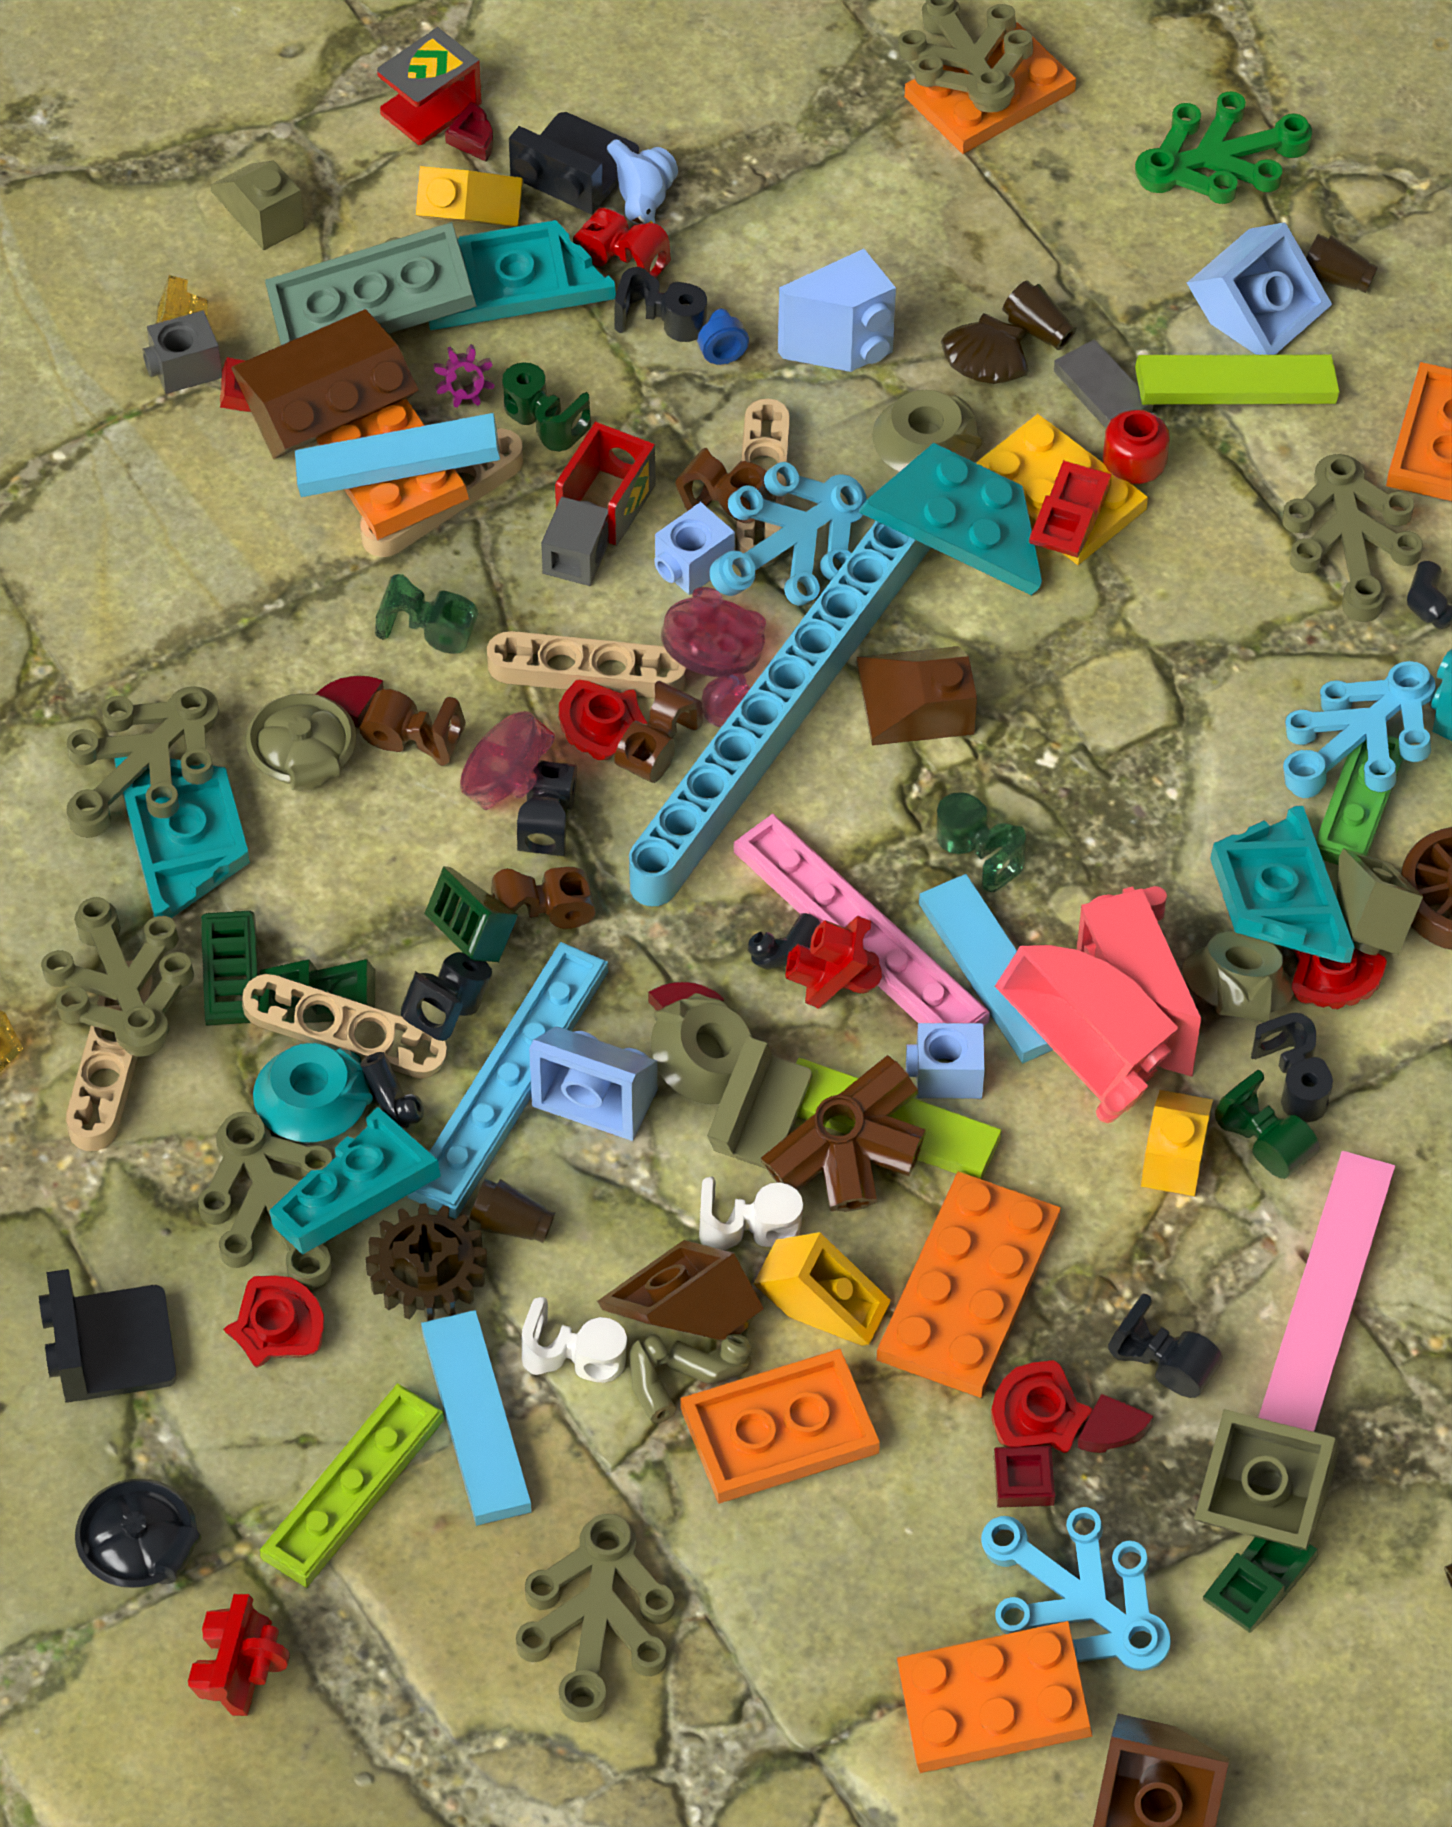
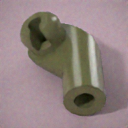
(713, 1366)
(645, 1381)

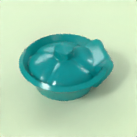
(311, 1092)

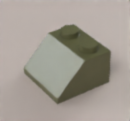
(1267, 1479)

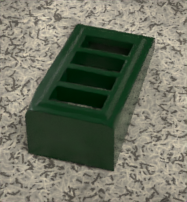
(493, 925)
(221, 936)

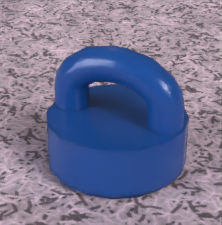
(722, 338)

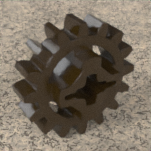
(454, 1263)

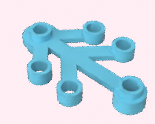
(797, 530)
(1404, 689)
(1084, 1597)

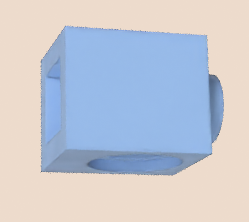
(690, 547)
(953, 1041)

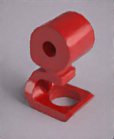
(609, 235)

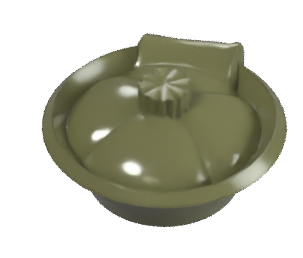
(924, 419)
(301, 739)
(1239, 976)
(698, 1046)

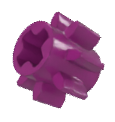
(457, 387)

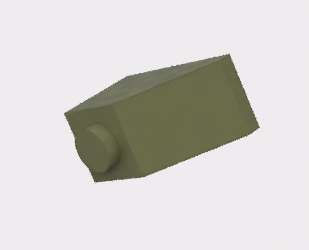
(262, 202)
(1375, 902)

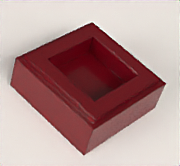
(1024, 1476)

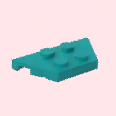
(526, 273)
(962, 514)
(191, 849)
(1281, 888)

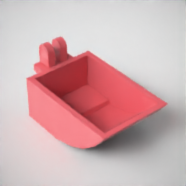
(1128, 936)
(1091, 1019)

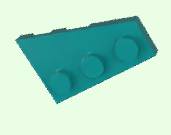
(360, 1181)

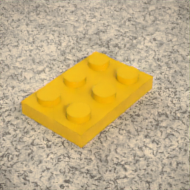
(1034, 459)

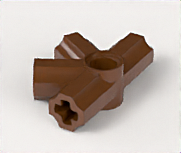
(848, 1158)

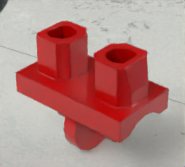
(834, 962)
(244, 1655)

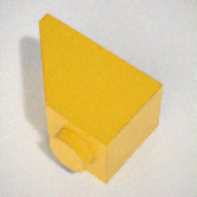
(469, 196)
(1176, 1142)
(822, 1288)

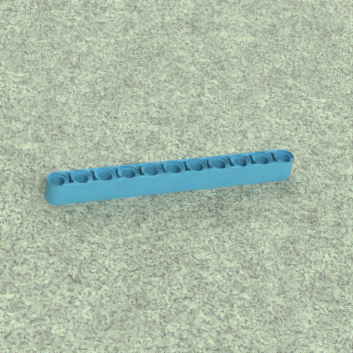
(770, 713)

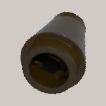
(1339, 264)
(1038, 314)
(510, 1212)

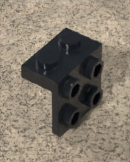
(567, 160)
(107, 1339)

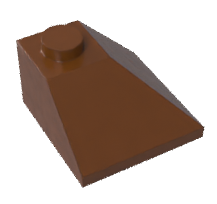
(918, 695)
(688, 1291)
(1159, 1778)

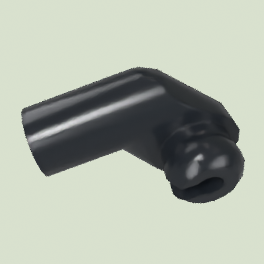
(1426, 599)
(772, 952)
(388, 1092)

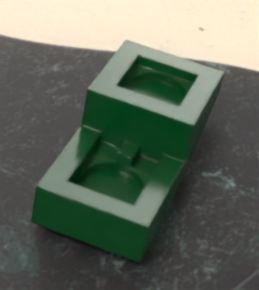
(349, 980)
(1258, 1581)

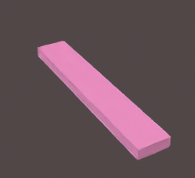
(819, 890)
(1327, 1292)

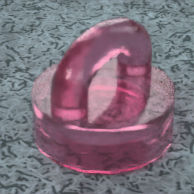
(722, 697)

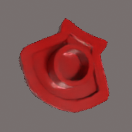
(597, 717)
(1337, 983)
(277, 1320)
(1037, 1408)

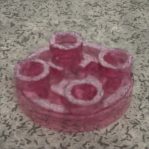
(713, 634)
(505, 760)

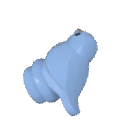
(643, 179)

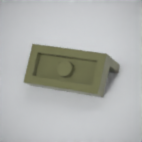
(758, 1103)

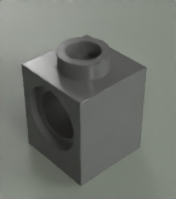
(182, 352)
(575, 541)

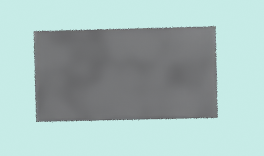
(1099, 382)

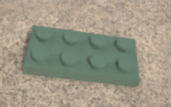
(395, 281)

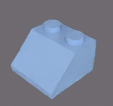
(1260, 290)
(838, 315)
(592, 1081)

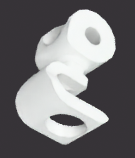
(770, 1217)
(595, 1350)

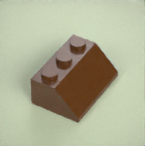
(323, 381)

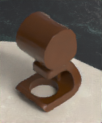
(719, 483)
(395, 721)
(650, 746)
(562, 896)

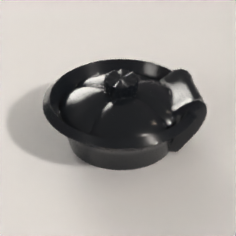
(136, 1533)

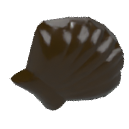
(986, 350)

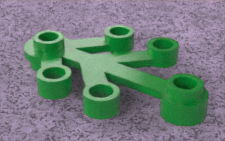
(1166, 167)

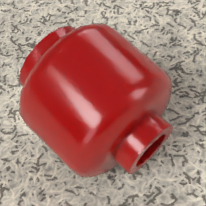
(1136, 446)

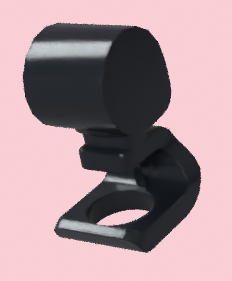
(680, 320)
(545, 807)
(454, 991)
(1307, 1077)
(1182, 1361)

